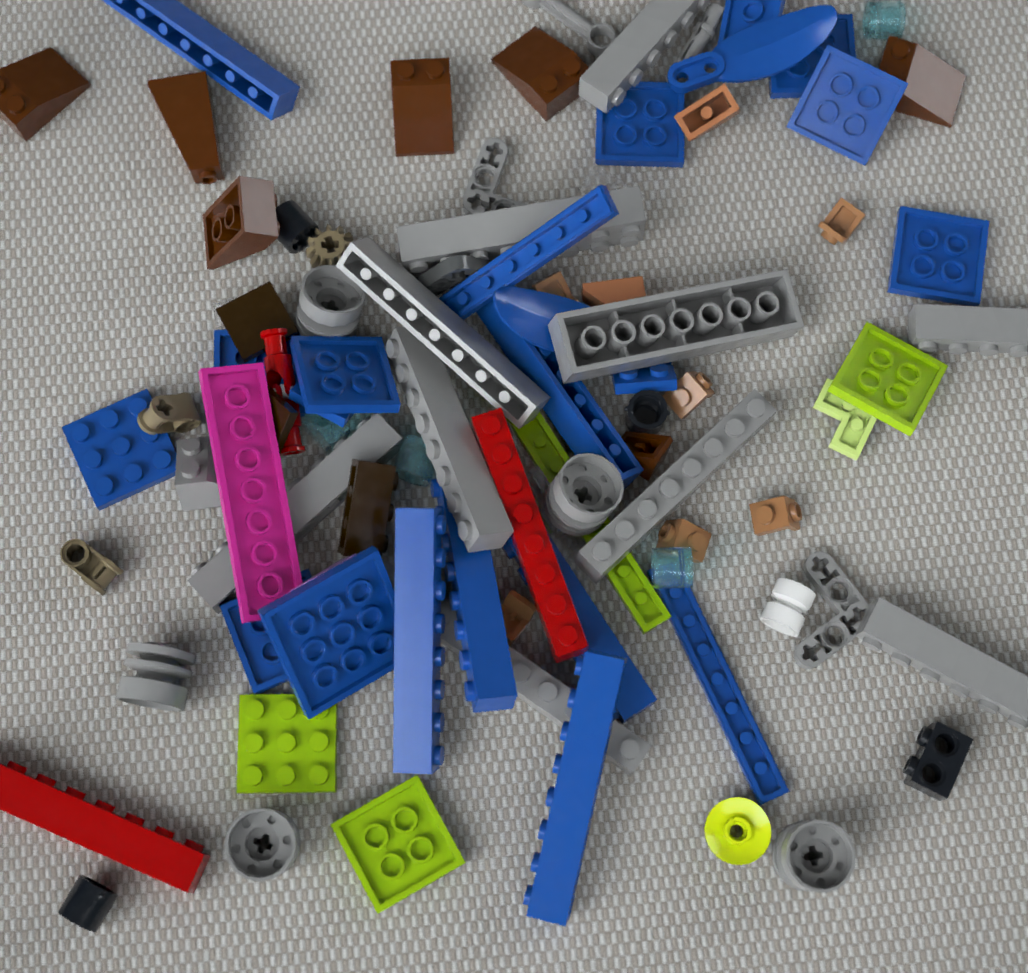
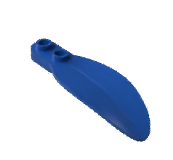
(757, 50)
(530, 311)

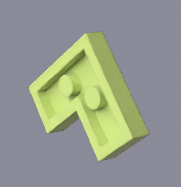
(853, 426)

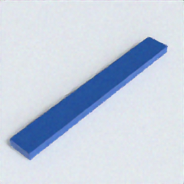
(532, 252)
(723, 694)

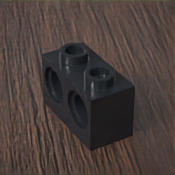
(945, 765)

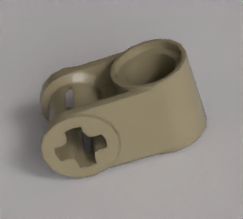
(169, 415)
(93, 568)

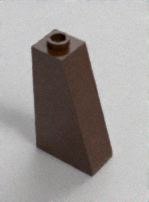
(191, 119)

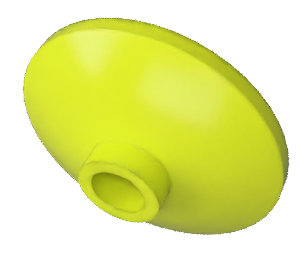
(754, 827)

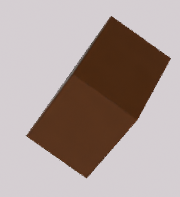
(648, 450)

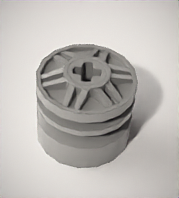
(328, 303)
(595, 486)
(156, 676)
(244, 852)
(832, 861)

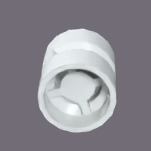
(786, 610)

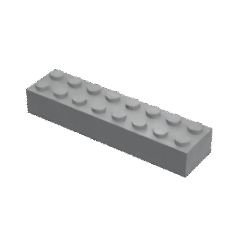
(495, 231)
(674, 325)

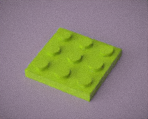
(888, 378)
(283, 748)
(397, 844)

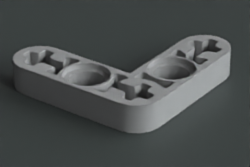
(486, 193)
(842, 609)

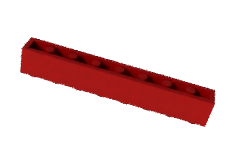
(530, 537)
(101, 829)

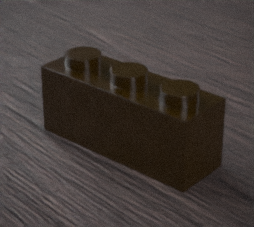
(367, 507)

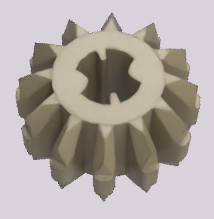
(320, 245)

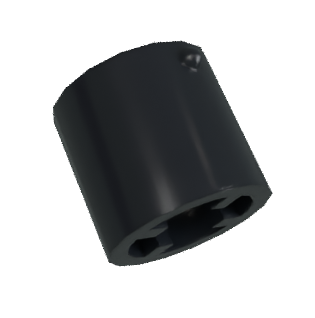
(294, 226)
(646, 412)
(87, 903)

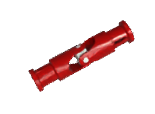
(279, 366)

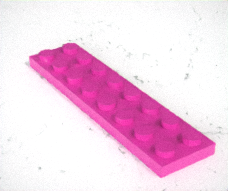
(250, 485)

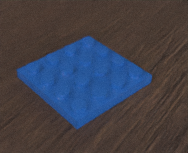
(335, 631)

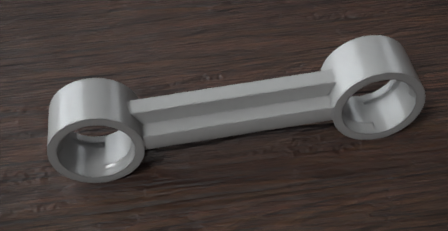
(575, 22)

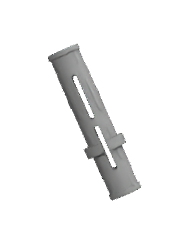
(702, 33)

